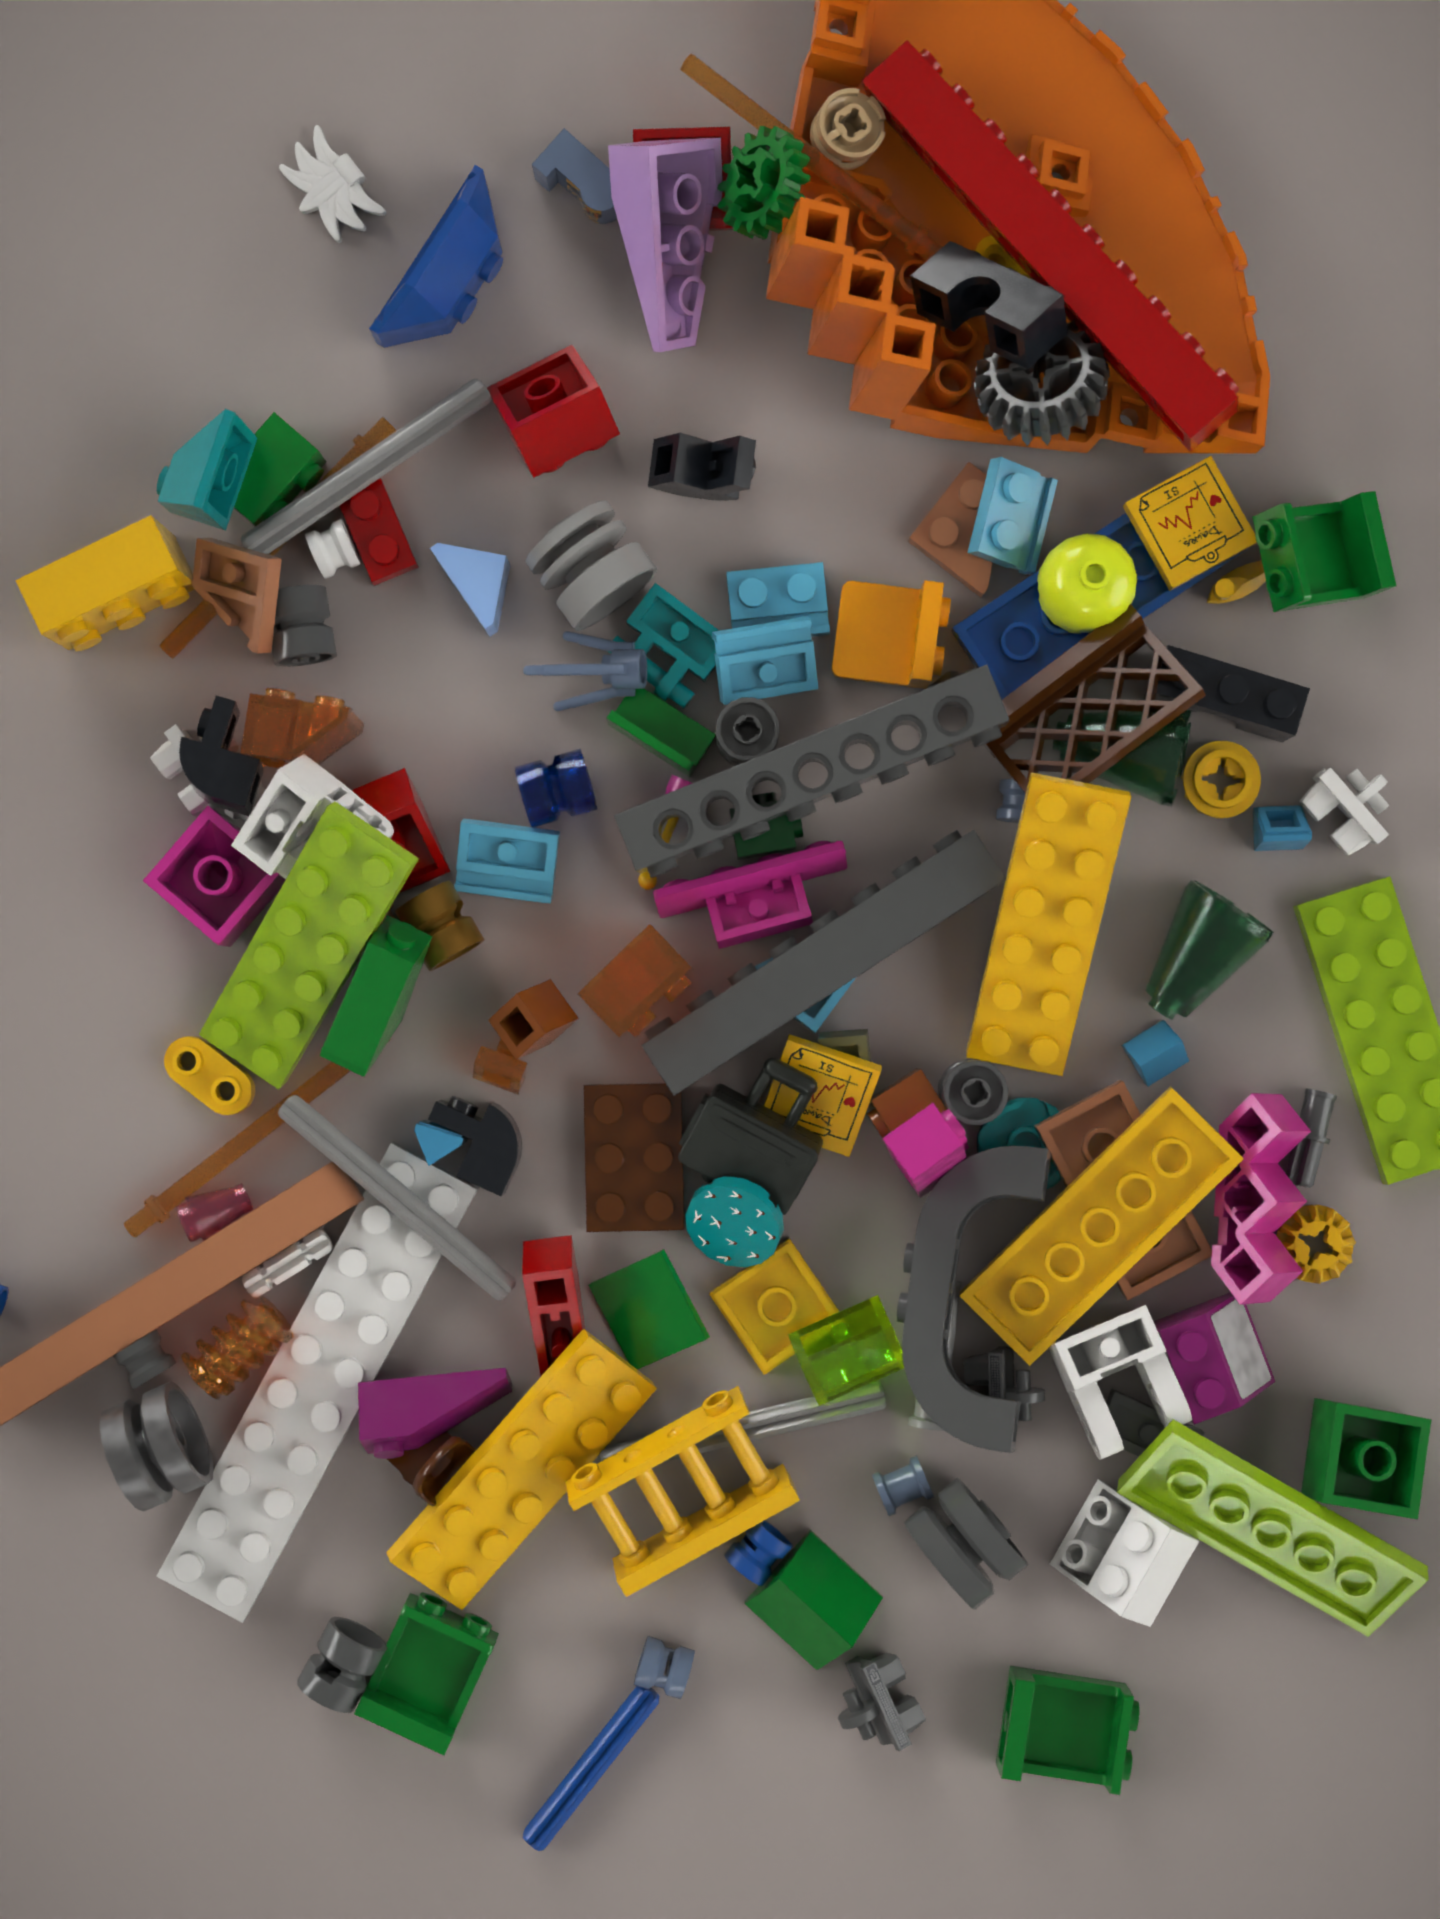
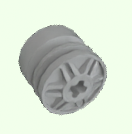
(584, 556)

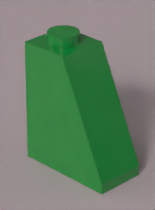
(376, 996)

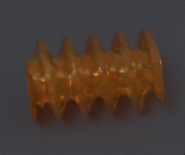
(238, 1348)

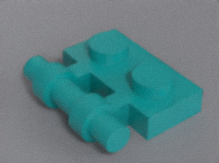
(679, 634)

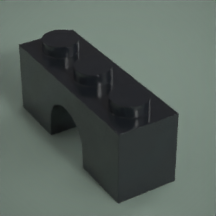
(1019, 312)
(1249, 698)

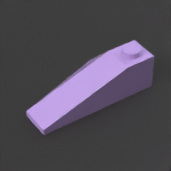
(664, 214)

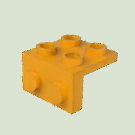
(890, 633)

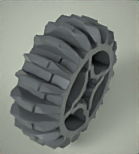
(1071, 389)

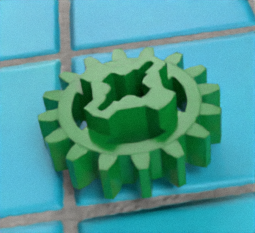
(763, 182)

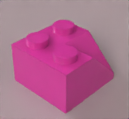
(213, 880)

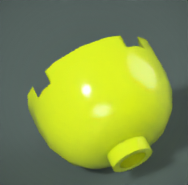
(1086, 583)

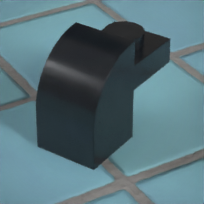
(702, 467)
(214, 771)
(494, 1144)

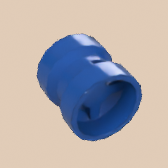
(758, 1552)

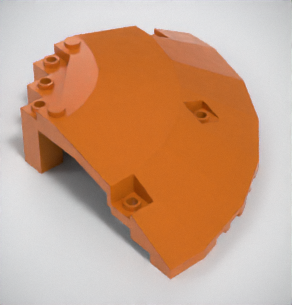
(1071, 113)

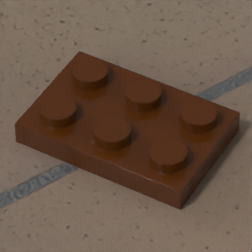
(633, 1158)

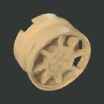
(848, 128)

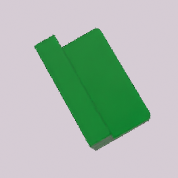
(662, 730)

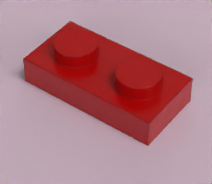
(378, 533)

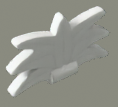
(331, 186)

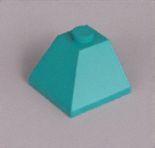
(208, 471)

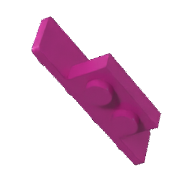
(756, 897)

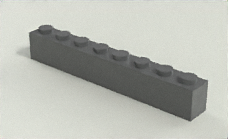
(823, 961)

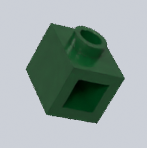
(777, 840)

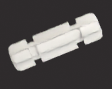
(287, 1263)

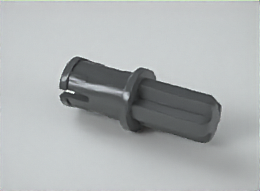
(1306, 1155)

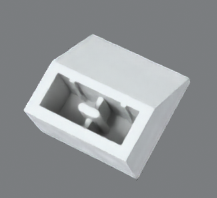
(1123, 1554)

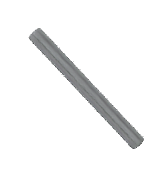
(367, 468)
(397, 1197)
(788, 1418)

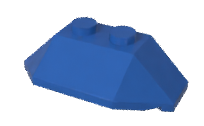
(446, 271)

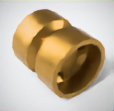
(439, 915)

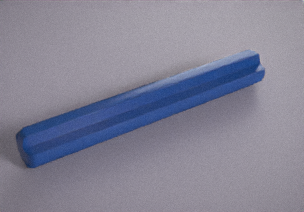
(590, 1767)

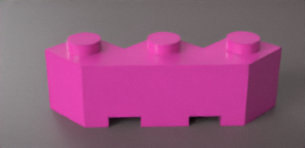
(1257, 1199)

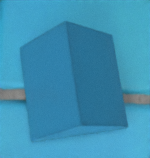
(1280, 828)
(1156, 1052)
(437, 1140)

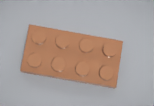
(1077, 1139)

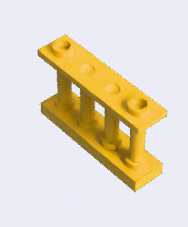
(691, 1536)

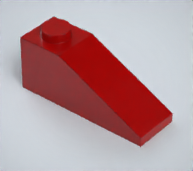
(552, 1296)

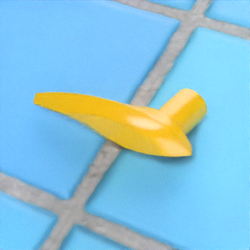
(1238, 583)

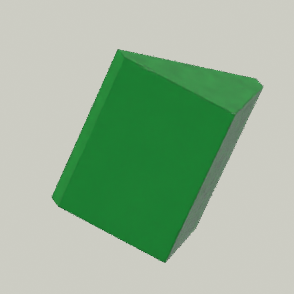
(815, 1601)

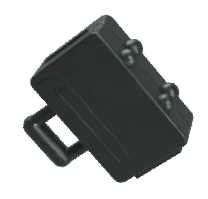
(749, 1141)

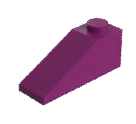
(417, 1409)

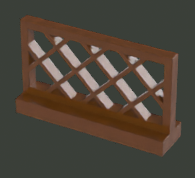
(1070, 677)

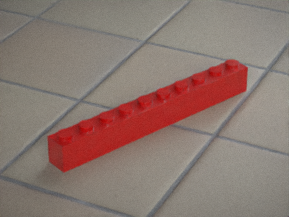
(1052, 246)

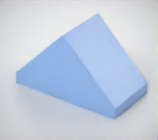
(479, 578)

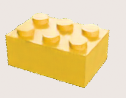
(108, 585)

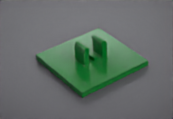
(649, 1310)

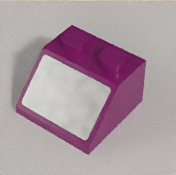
(1215, 1356)

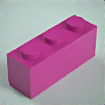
(927, 1147)

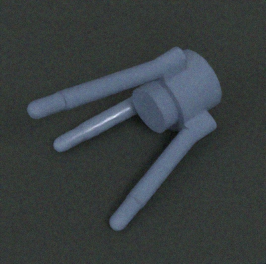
(622, 668)

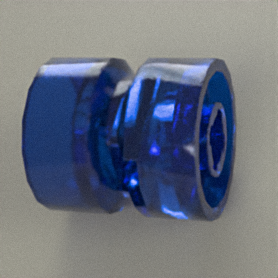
(556, 788)

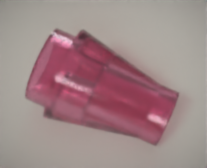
(212, 1211)

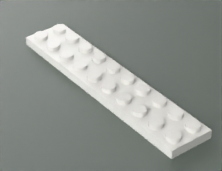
(311, 1393)

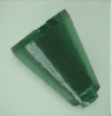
(1147, 769)
(1202, 950)

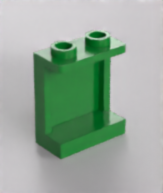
(1324, 552)
(427, 1672)
(1066, 1728)

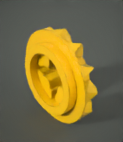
(1237, 764)
(1338, 1235)

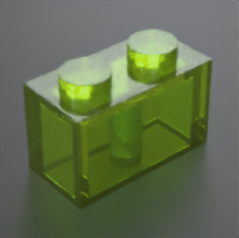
(848, 1350)

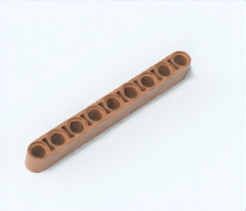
(175, 1288)

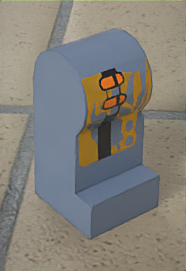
(580, 173)

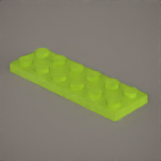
(308, 944)
(1379, 1022)
(1272, 1528)

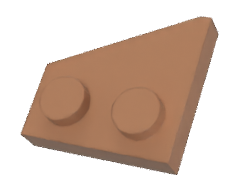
(948, 530)
(240, 587)

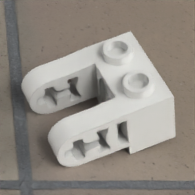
(291, 811)
(1109, 1349)

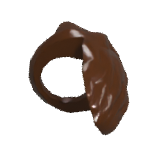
(433, 1464)

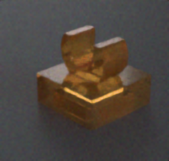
(500, 1068)

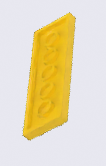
(1047, 923)
(1100, 1225)
(521, 1470)

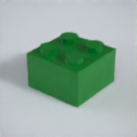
(1366, 1458)

